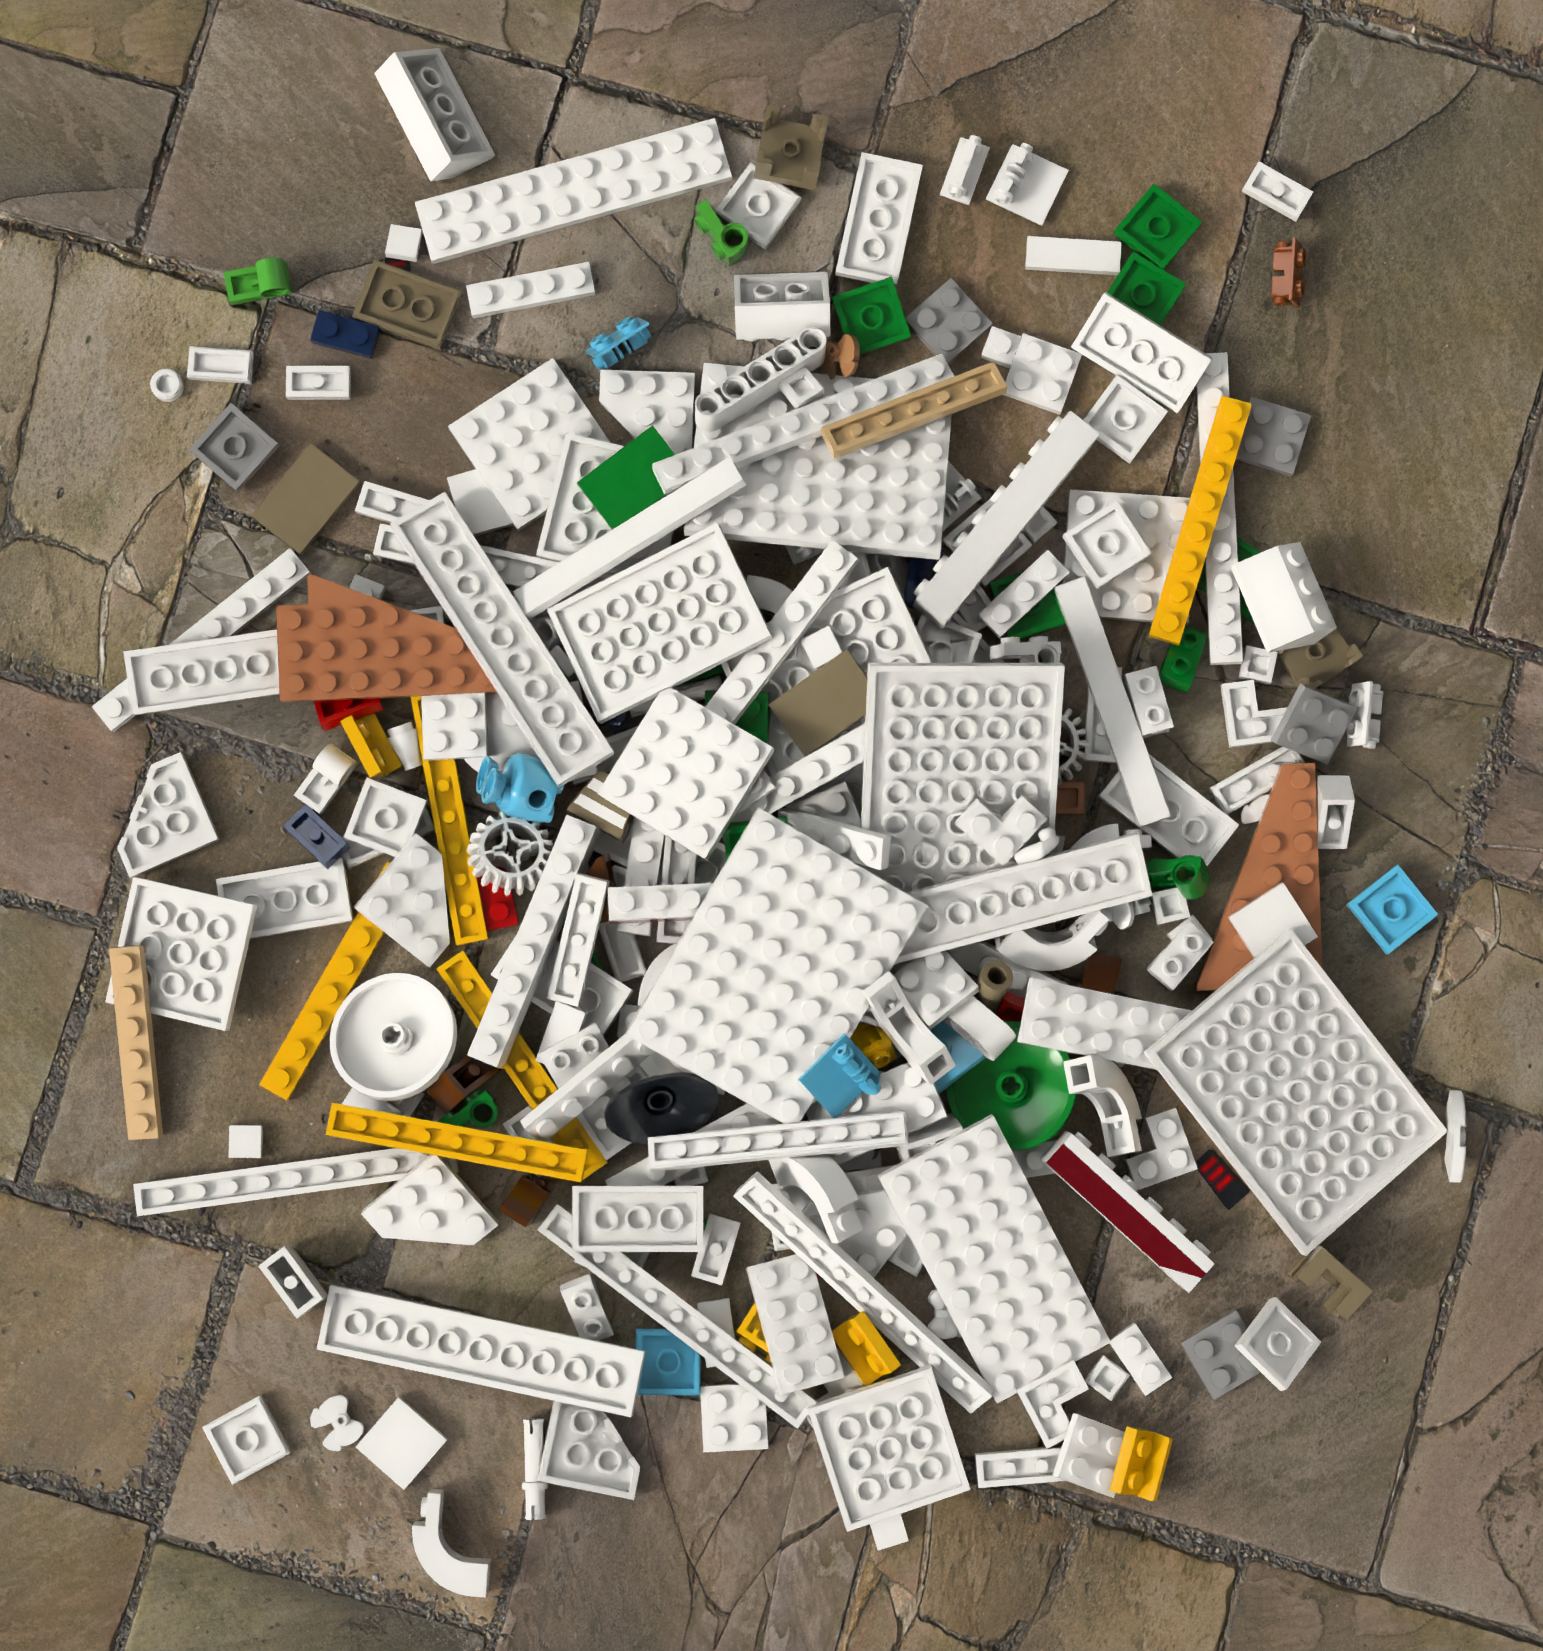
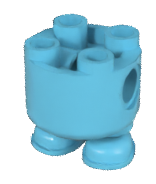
(521, 789)

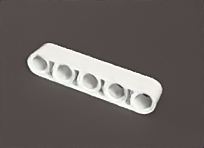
(753, 391)
(977, 1025)

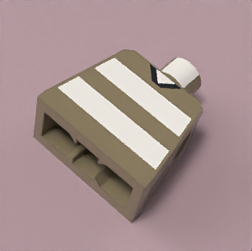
(600, 812)

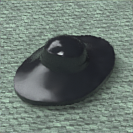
(661, 1107)

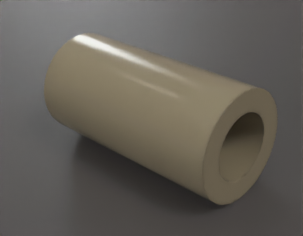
(993, 984)

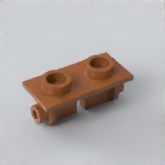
(1290, 261)

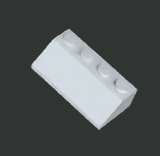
(434, 113)

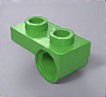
(709, 222)
(263, 281)

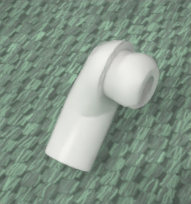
(1038, 850)

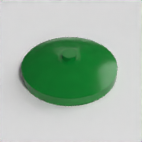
(1022, 1091)

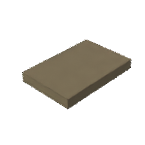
(407, 304)
(306, 499)
(823, 703)

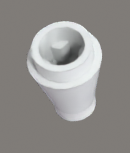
(406, 745)

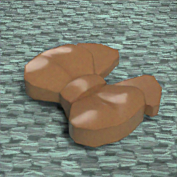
(845, 352)

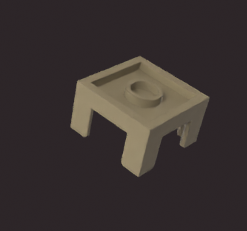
(790, 150)
(1321, 661)
(1350, 1290)

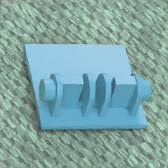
(627, 329)
(841, 1076)

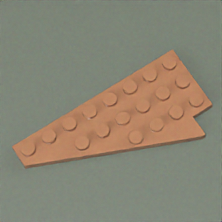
(368, 649)
(1279, 852)

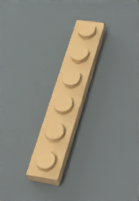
(913, 410)
(136, 1042)

